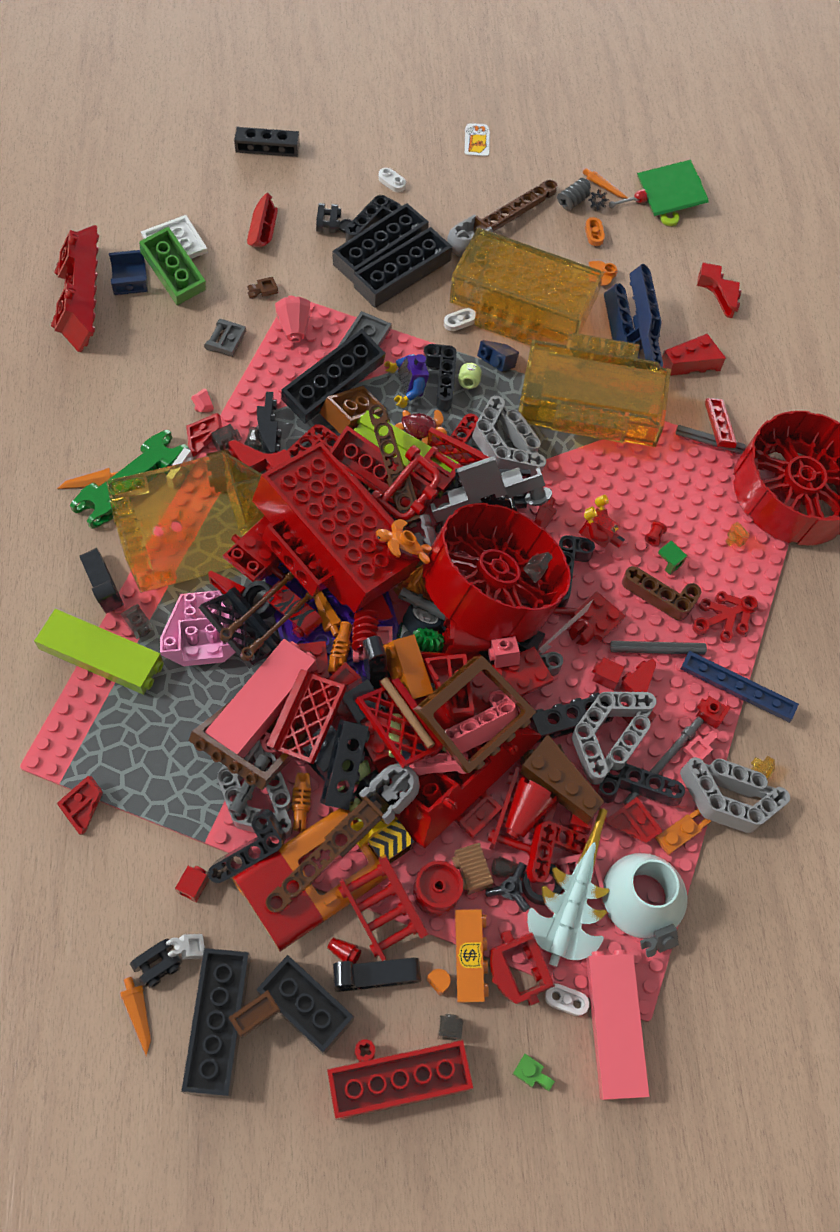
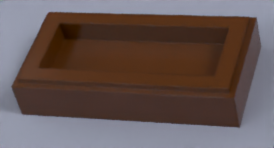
(254, 1014)

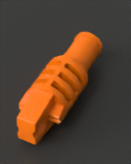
(340, 647)
(301, 800)

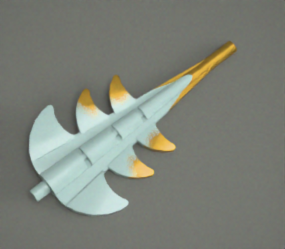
(563, 931)

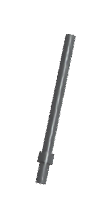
(686, 735)

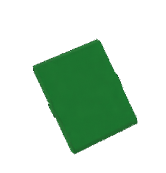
(672, 187)

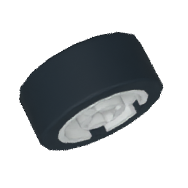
(419, 618)

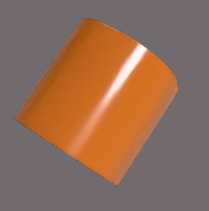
(439, 980)

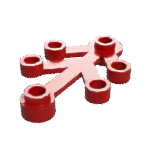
(726, 613)

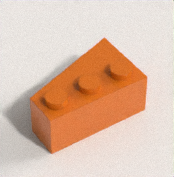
(406, 663)

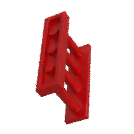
(494, 835)
(404, 907)

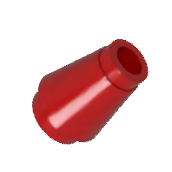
(344, 950)

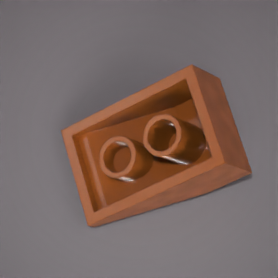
(347, 407)

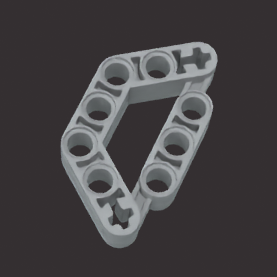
(519, 432)
(645, 704)
(703, 783)
(274, 793)

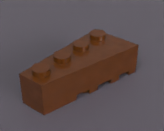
(557, 774)

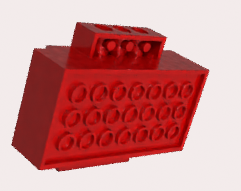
(328, 528)

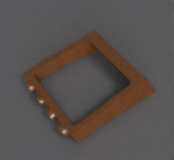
(449, 688)
(234, 762)

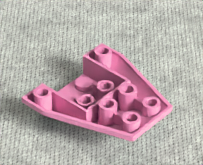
(191, 636)

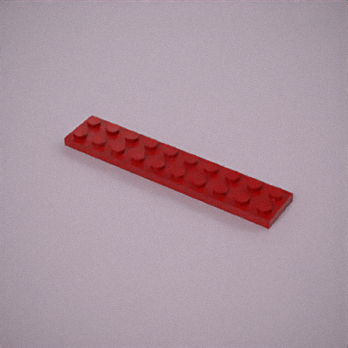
(524, 678)

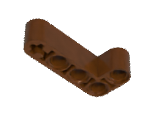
(635, 576)

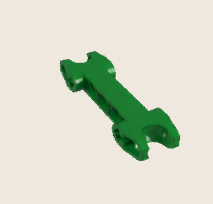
(153, 457)

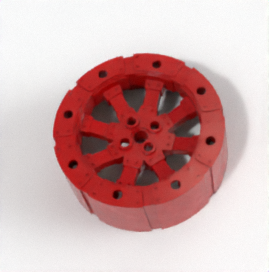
(798, 476)
(500, 548)

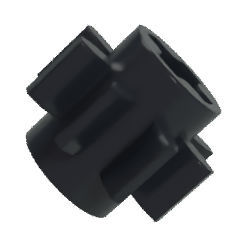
(598, 195)

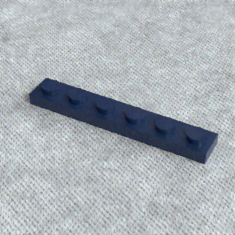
(739, 686)

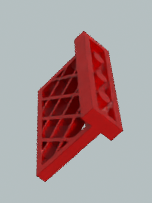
(453, 453)
(290, 714)
(384, 730)

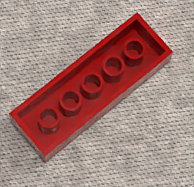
(366, 463)
(399, 1080)

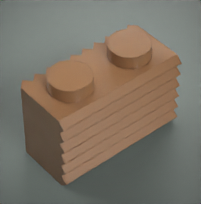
(473, 868)

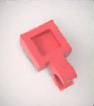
(700, 747)

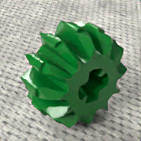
(429, 640)

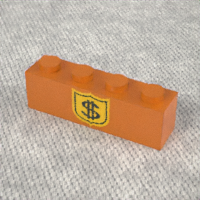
(469, 956)

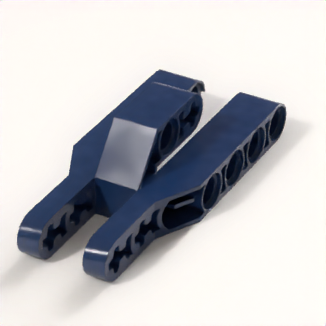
(647, 317)

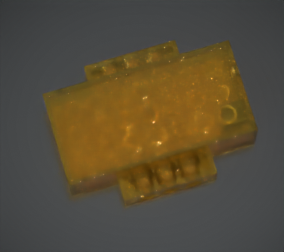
(523, 289)
(595, 390)

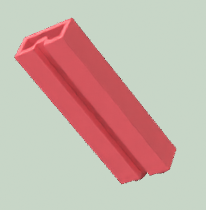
(260, 699)
(617, 1025)

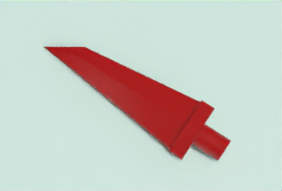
(545, 513)

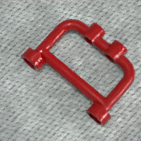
(429, 492)

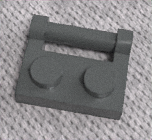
(230, 339)

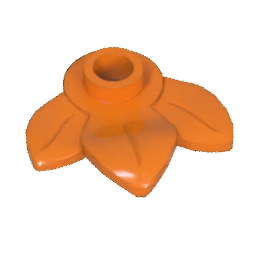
(609, 270)

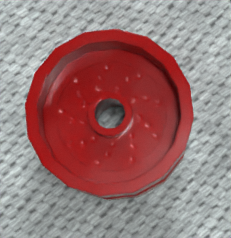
(432, 899)

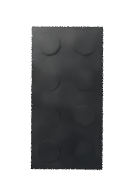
(306, 1005)

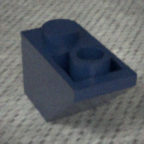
(498, 355)

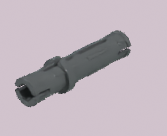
(421, 602)
(246, 790)

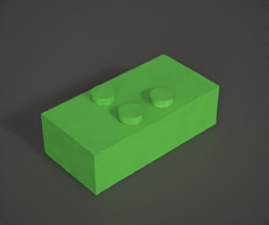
(172, 265)

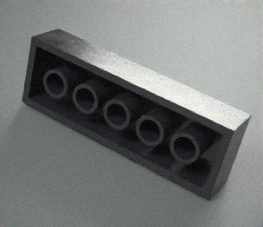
(378, 240)
(402, 267)
(333, 375)
(212, 1036)

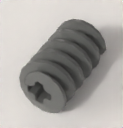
(574, 194)

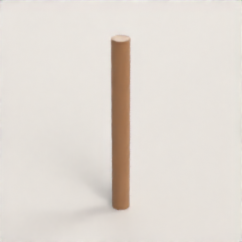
(407, 713)

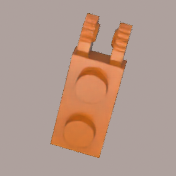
(681, 832)

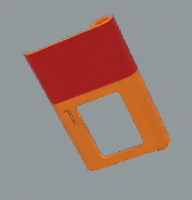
(308, 908)

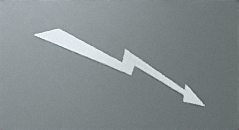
(545, 647)

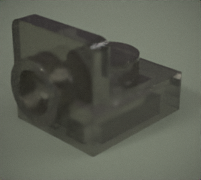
(537, 566)

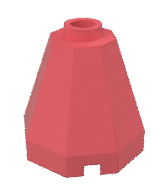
(293, 317)

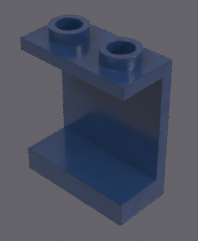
(128, 272)

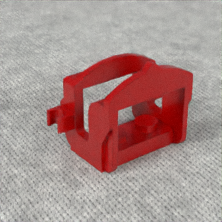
(502, 974)

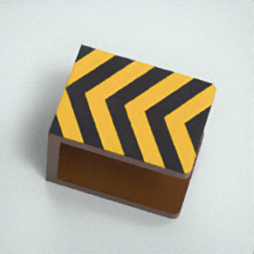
(392, 841)

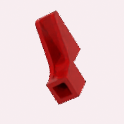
(725, 291)
(256, 459)
(639, 682)

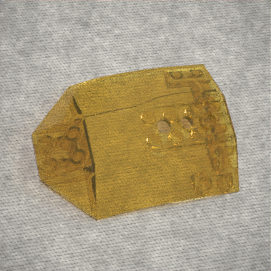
(205, 496)

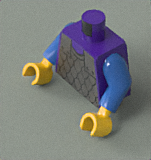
(413, 377)

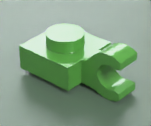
(530, 1072)

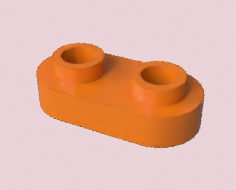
(594, 231)

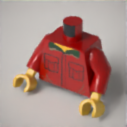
(599, 526)

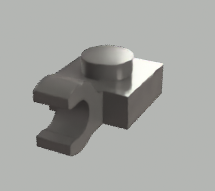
(663, 940)

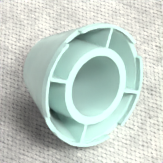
(631, 912)

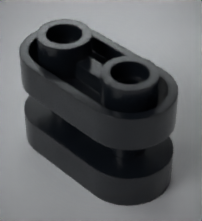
(334, 213)
(152, 976)

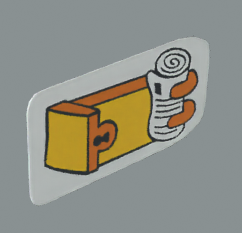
(477, 139)

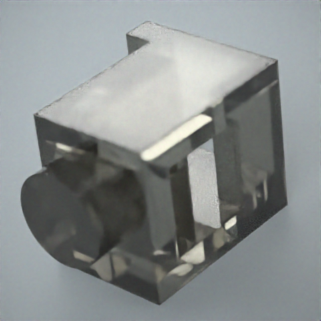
(224, 435)
(137, 621)
(450, 1027)

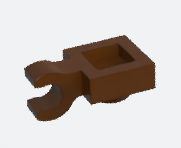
(264, 286)

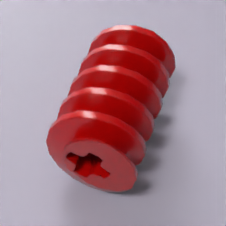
(364, 627)

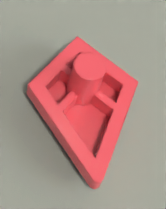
(202, 401)

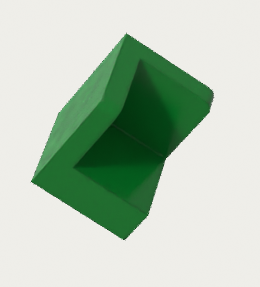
(673, 555)

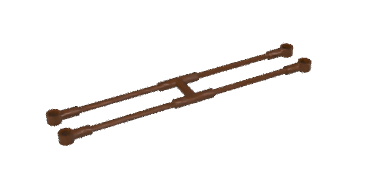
(259, 642)

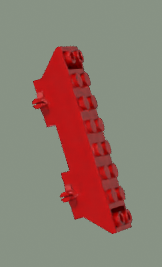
(76, 303)
(253, 555)
(448, 794)

